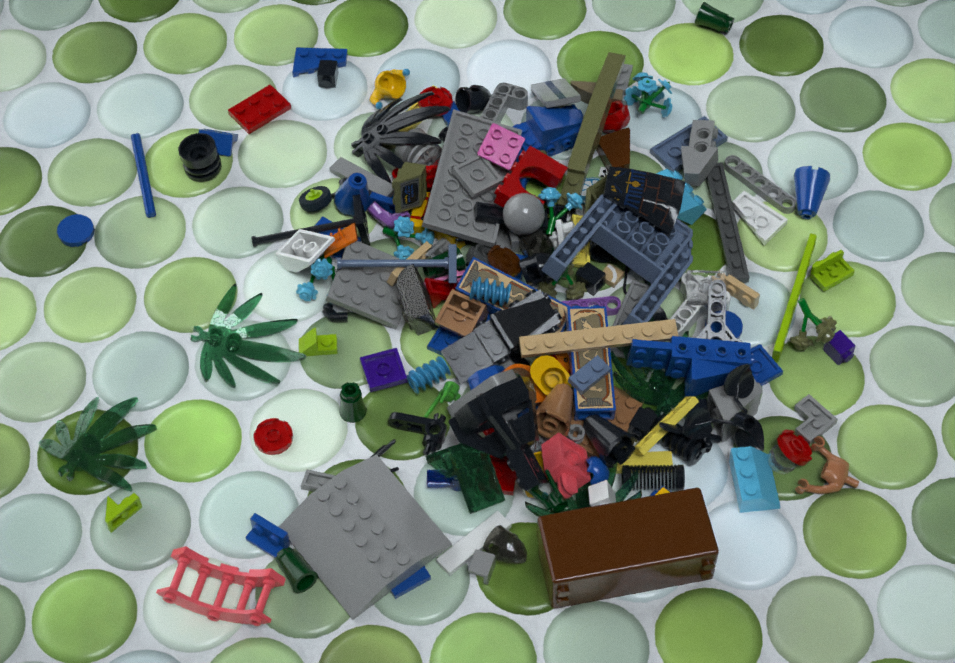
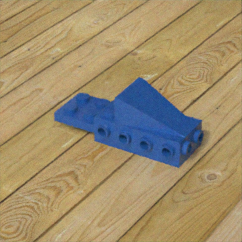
(550, 128)
(701, 368)

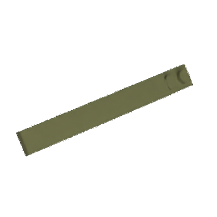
(592, 126)

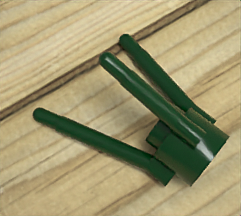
(555, 499)

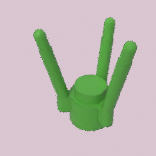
(448, 393)

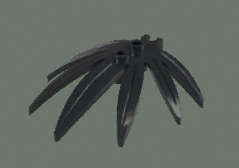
(382, 127)

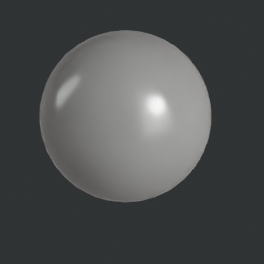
(523, 214)

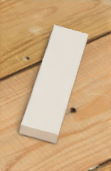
(465, 548)

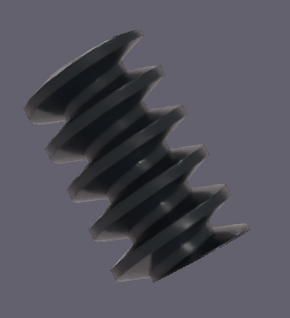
(684, 447)

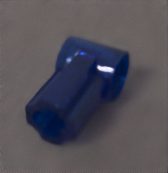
(437, 480)

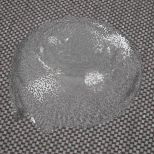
(779, 462)

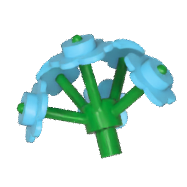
(648, 91)

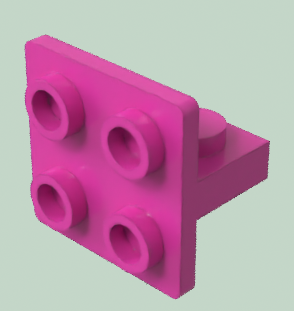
(501, 146)

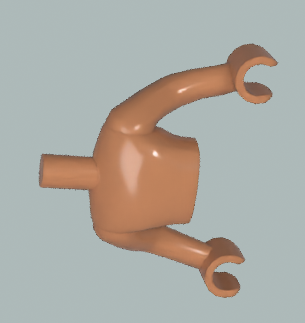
(834, 472)

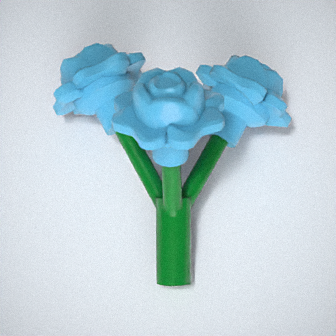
(550, 196)
(404, 228)

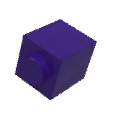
(840, 348)

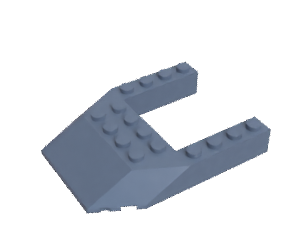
(634, 243)

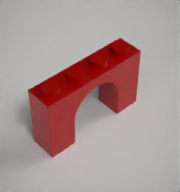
(531, 165)

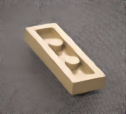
(418, 254)

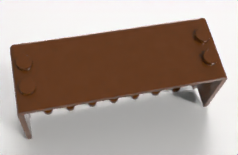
(626, 547)

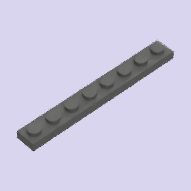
(727, 224)

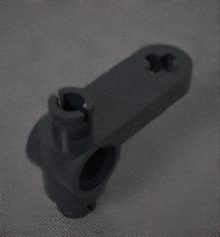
(422, 426)

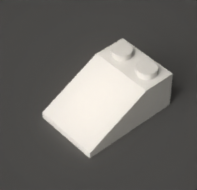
(303, 249)

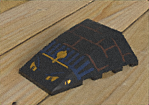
(646, 195)

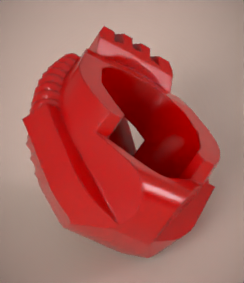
(618, 119)

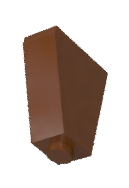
(615, 149)

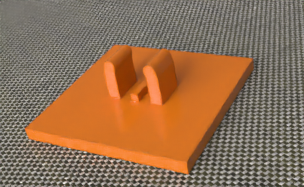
(342, 239)

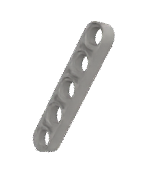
(762, 191)

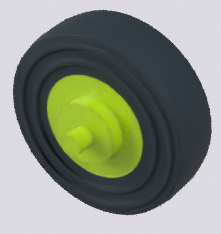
(315, 198)

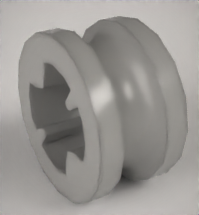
(581, 432)

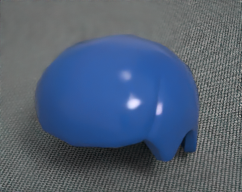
(598, 468)

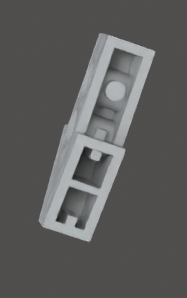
(701, 154)

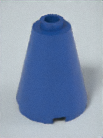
(353, 185)
(810, 189)

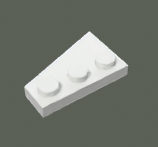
(759, 217)

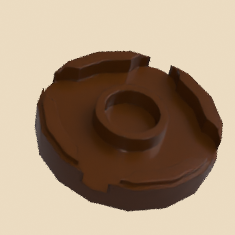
(504, 260)

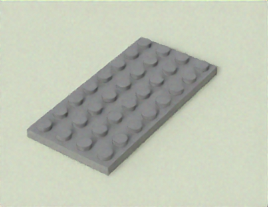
(449, 204)

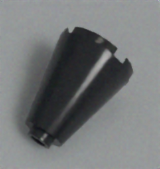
(609, 440)

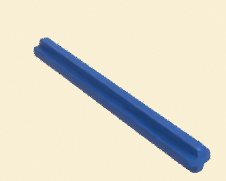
(143, 175)

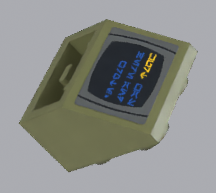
(409, 187)

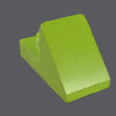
(315, 345)
(118, 514)

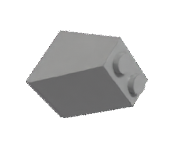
(724, 407)

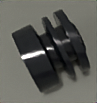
(200, 157)

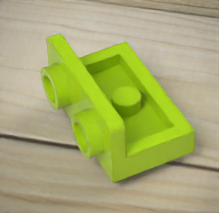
(831, 271)

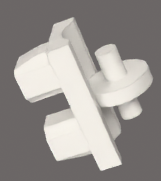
(563, 230)

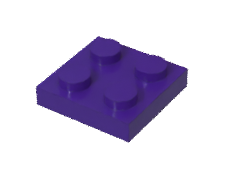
(383, 370)

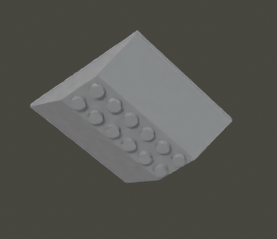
(363, 534)

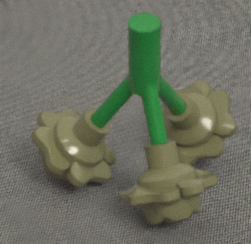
(575, 290)
(825, 328)

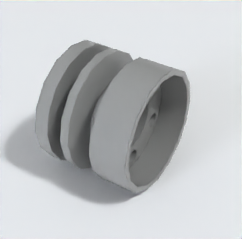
(418, 153)

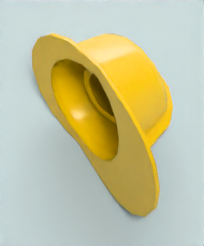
(548, 373)

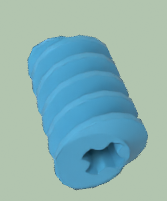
(490, 291)
(428, 373)

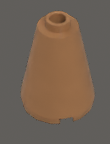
(555, 412)

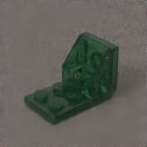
(474, 474)

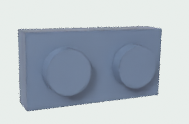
(589, 375)

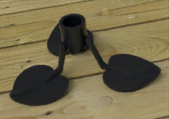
(750, 432)

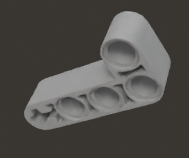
(505, 97)
(485, 386)

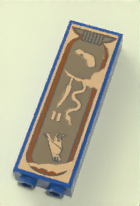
(518, 290)
(600, 397)

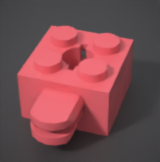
(566, 464)

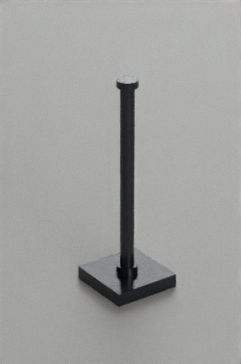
(359, 219)

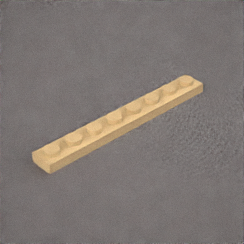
(596, 338)

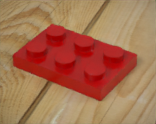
(259, 109)

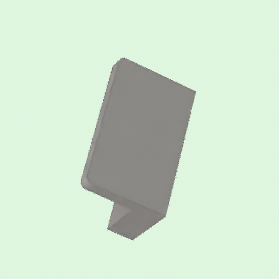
(507, 238)

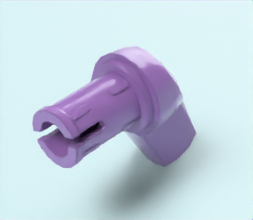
(384, 217)

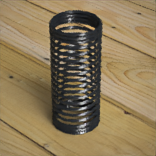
(680, 476)

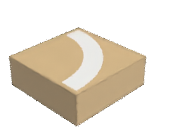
(613, 275)

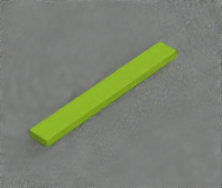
(786, 322)

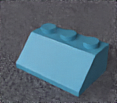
(692, 204)
(753, 480)

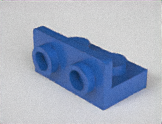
(267, 536)

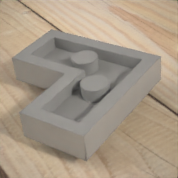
(817, 419)

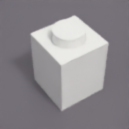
(601, 494)

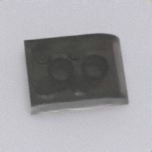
(415, 301)

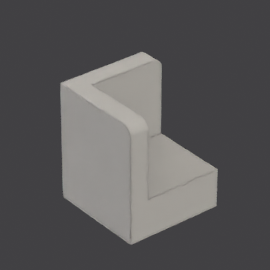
(483, 565)

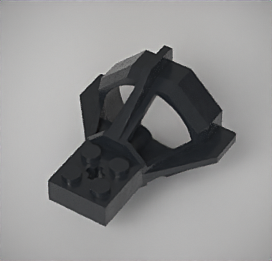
(511, 433)

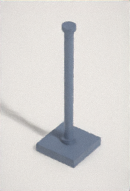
(449, 263)

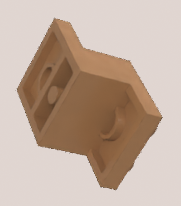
(461, 314)

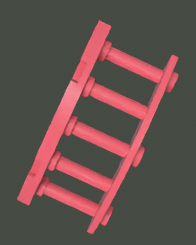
(227, 574)

